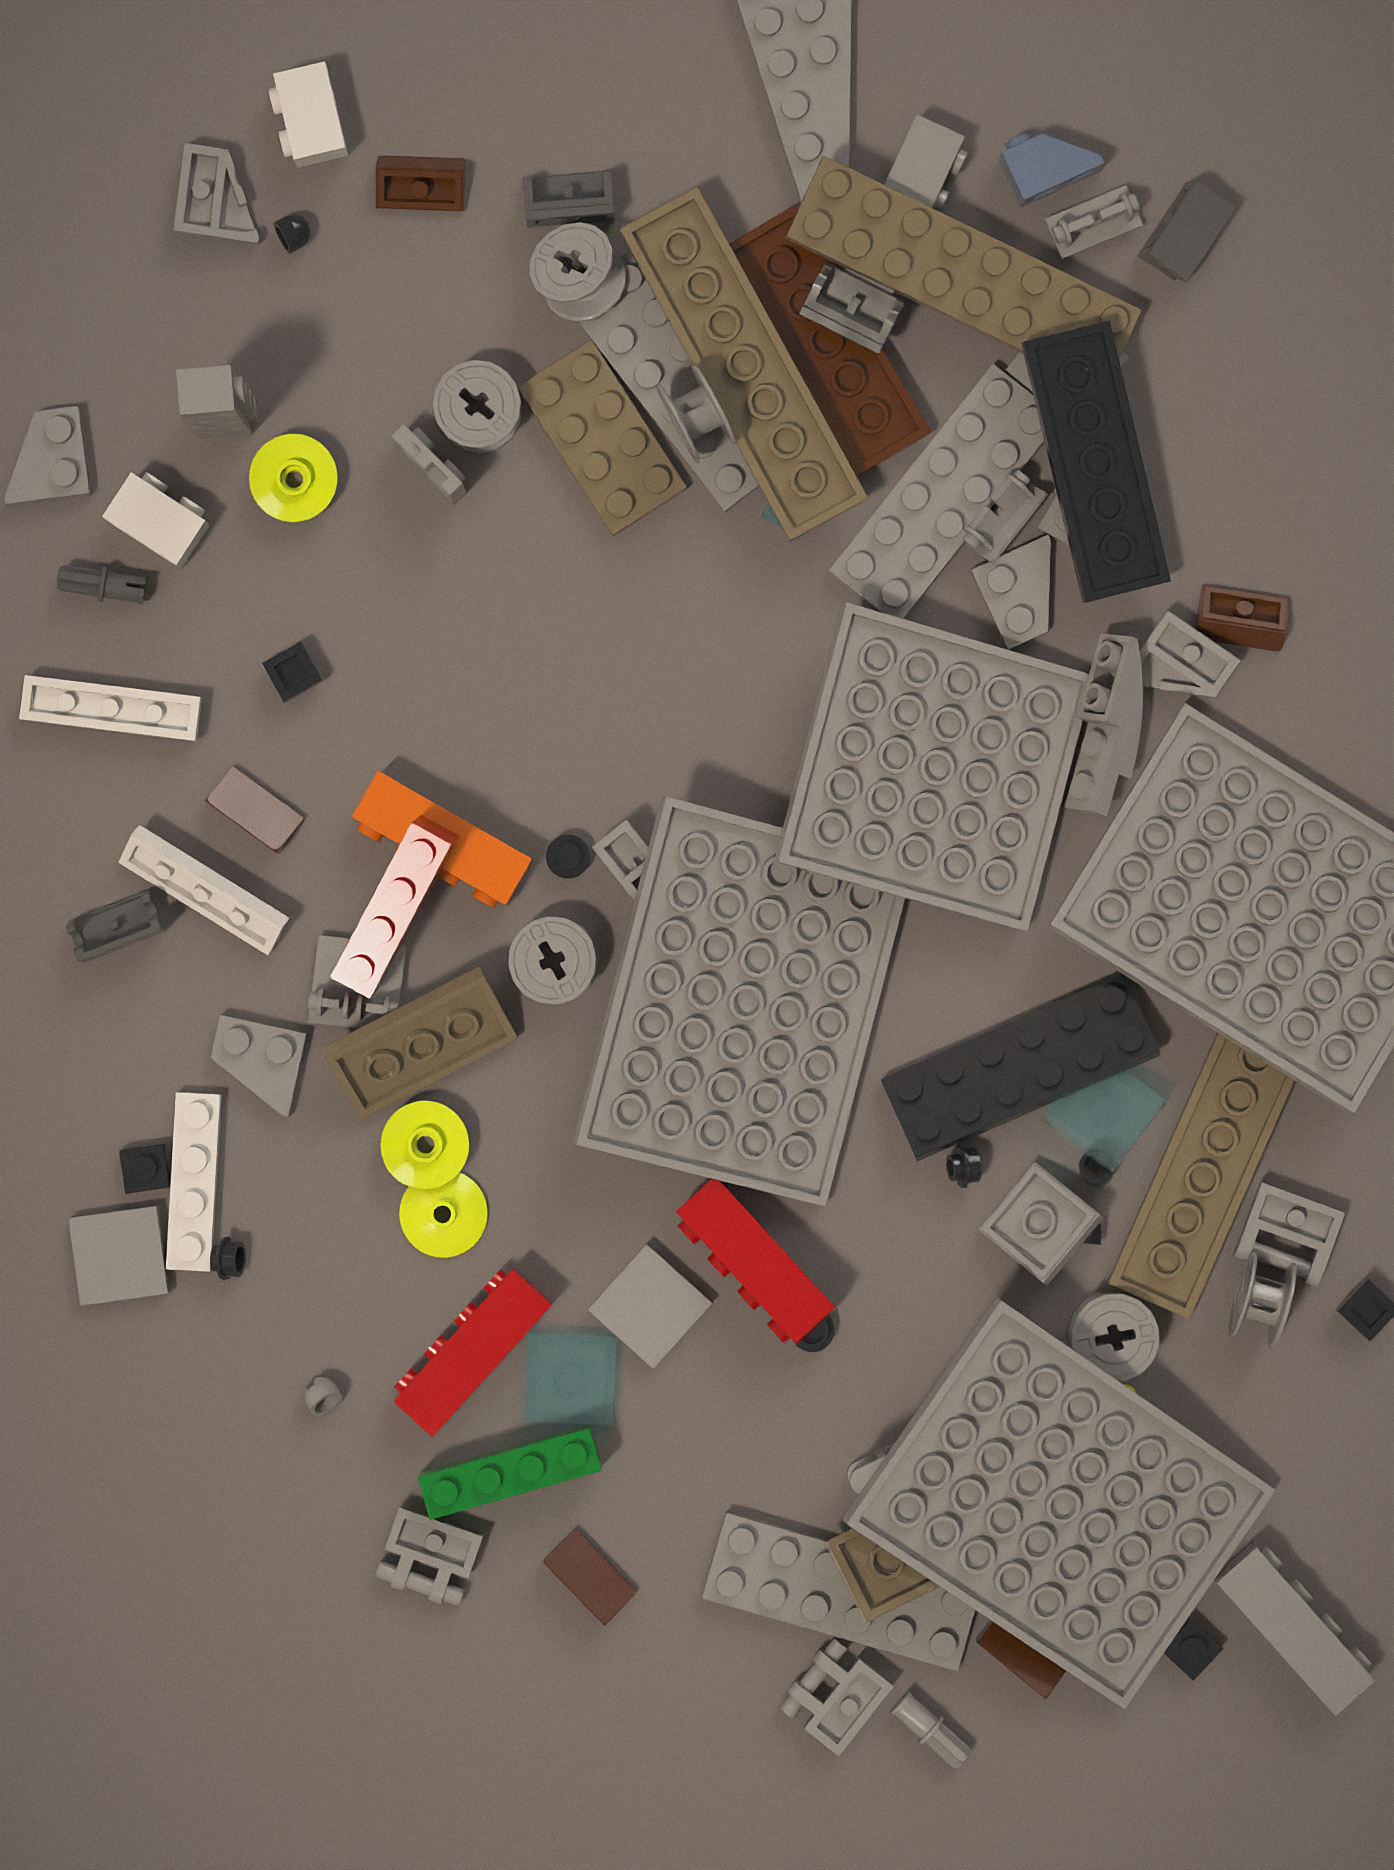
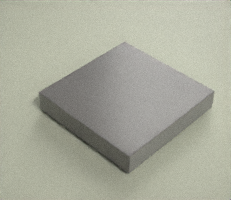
(1040, 1223)
(118, 1255)
(649, 1306)

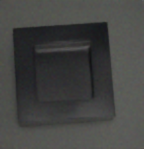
(292, 672)
(145, 1168)
(1367, 1309)
(1192, 1649)

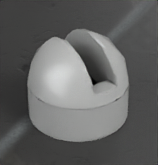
(322, 1396)

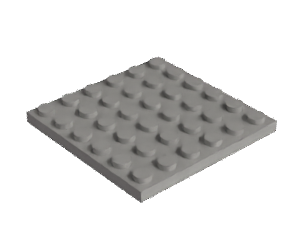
(933, 768)

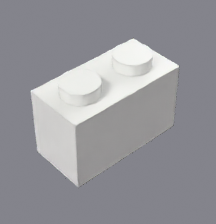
(309, 115)
(157, 519)

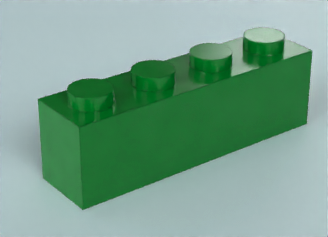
(510, 1471)

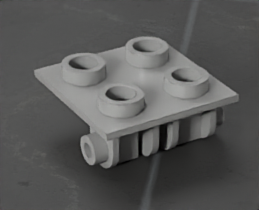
(338, 1004)

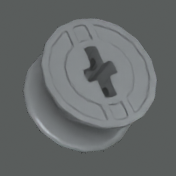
(578, 272)
(479, 381)
(696, 413)
(563, 937)
(1262, 1300)
(1125, 1313)

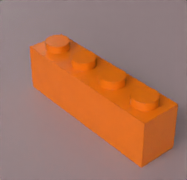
(476, 858)

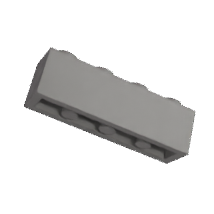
(923, 167)
(216, 401)
(1294, 1629)

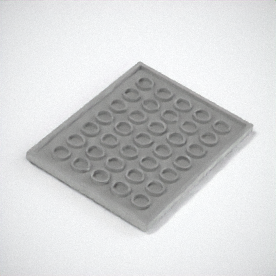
(1249, 907)
(737, 1009)
(1059, 1503)

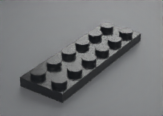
(1096, 461)
(1020, 1067)

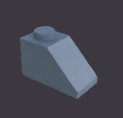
(1045, 166)

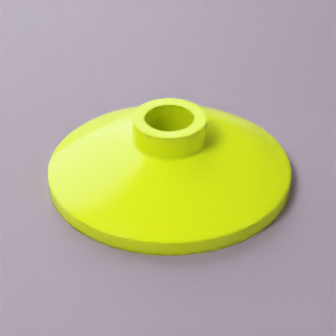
(281, 458)
(402, 1153)
(450, 1238)

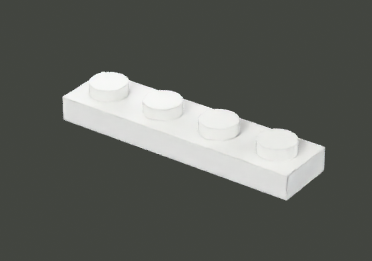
(110, 708)
(203, 890)
(193, 1181)

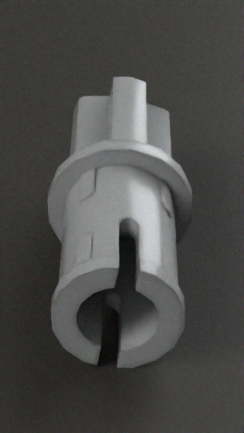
(931, 1730)

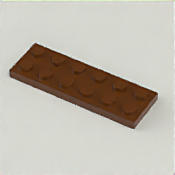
(850, 383)

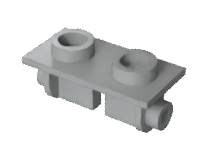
(1094, 221)
(996, 528)

